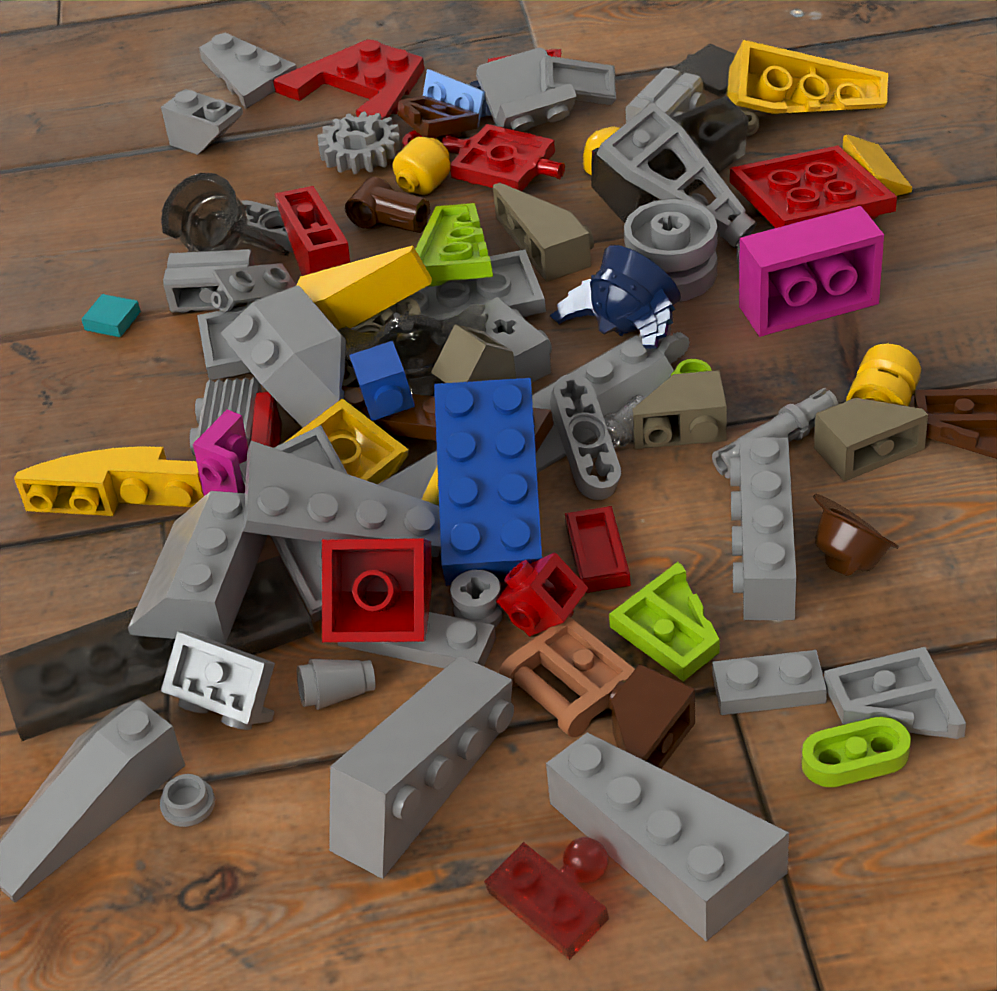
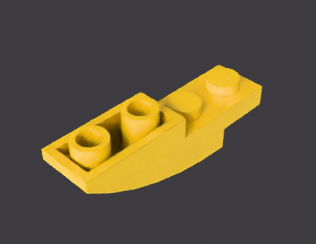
(103, 478)

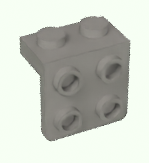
(515, 92)

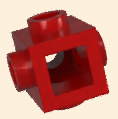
(541, 594)

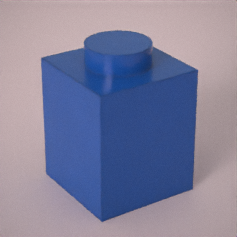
(382, 380)

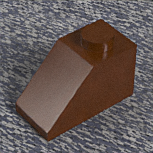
(651, 715)

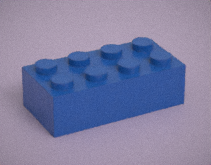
(486, 476)

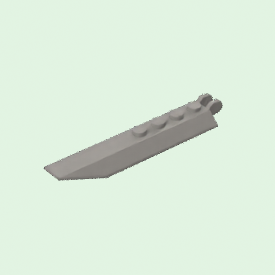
(616, 379)

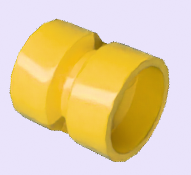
(886, 375)

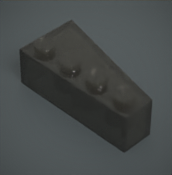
(715, 128)

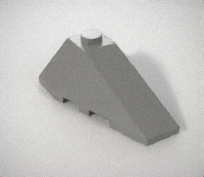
(87, 792)

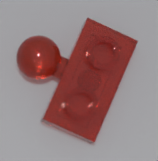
(551, 897)

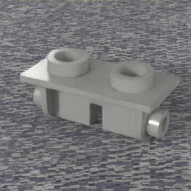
(249, 284)

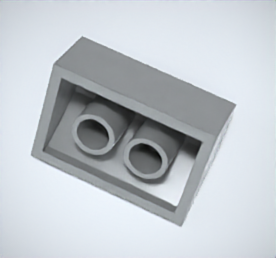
(200, 572)

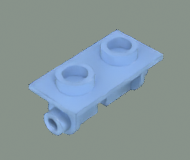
(455, 93)

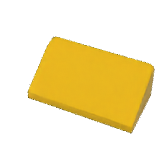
(877, 163)

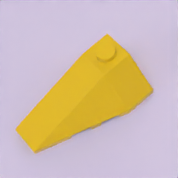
(797, 82)

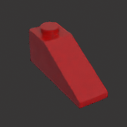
(312, 230)

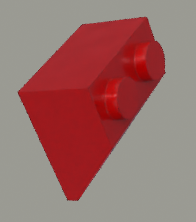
(376, 589)

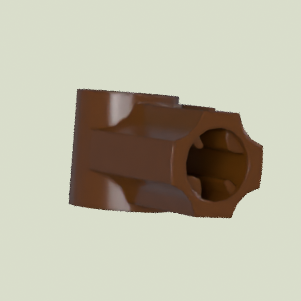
(379, 203)

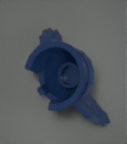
(625, 297)

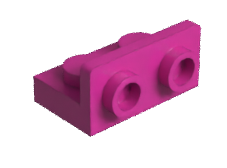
(220, 453)

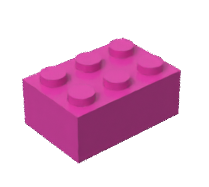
(810, 270)

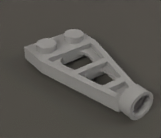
(645, 138)

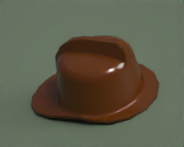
(848, 539)

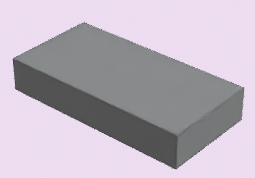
(590, 80)

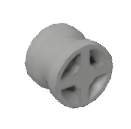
(475, 597)

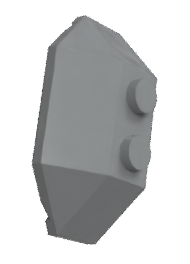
(291, 352)

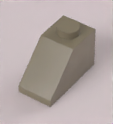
(868, 435)

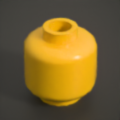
(421, 165)

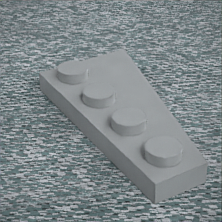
(319, 503)

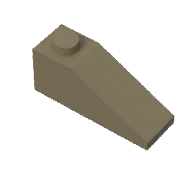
(548, 233)

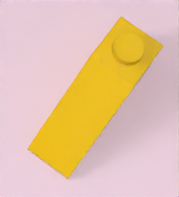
(366, 286)

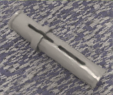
(792, 422)

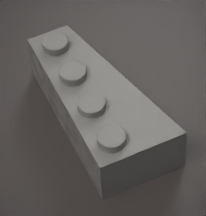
(413, 763)
(668, 834)

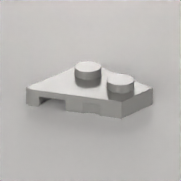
(899, 688)

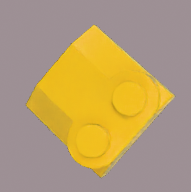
(359, 443)

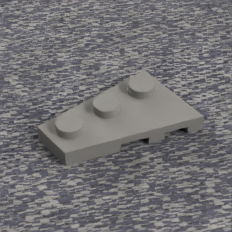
(244, 67)

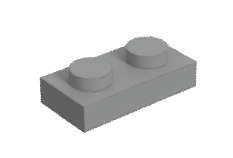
(769, 682)

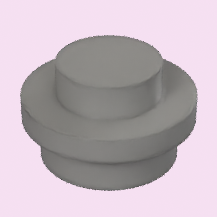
(187, 800)

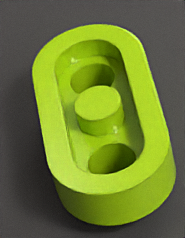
(853, 751)

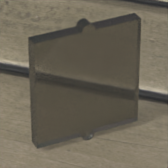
(711, 65)

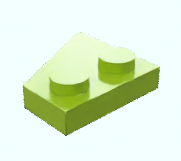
(668, 624)

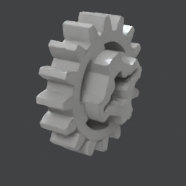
(359, 142)

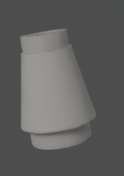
(332, 681)

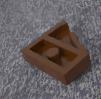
(436, 118)
(961, 418)

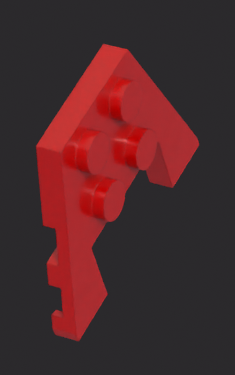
(362, 69)

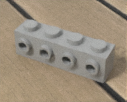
(765, 531)

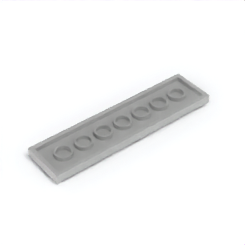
(511, 282)

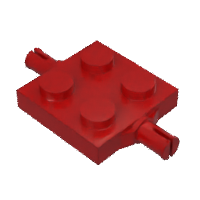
(502, 157)

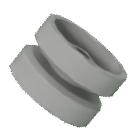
(679, 240)

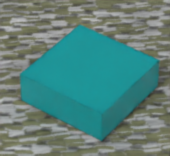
(111, 315)

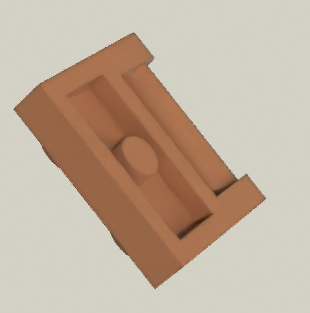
(578, 662)

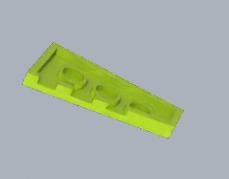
(454, 245)

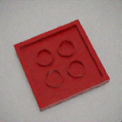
(811, 186)

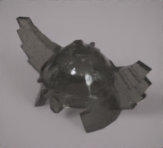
(210, 217)
(417, 342)

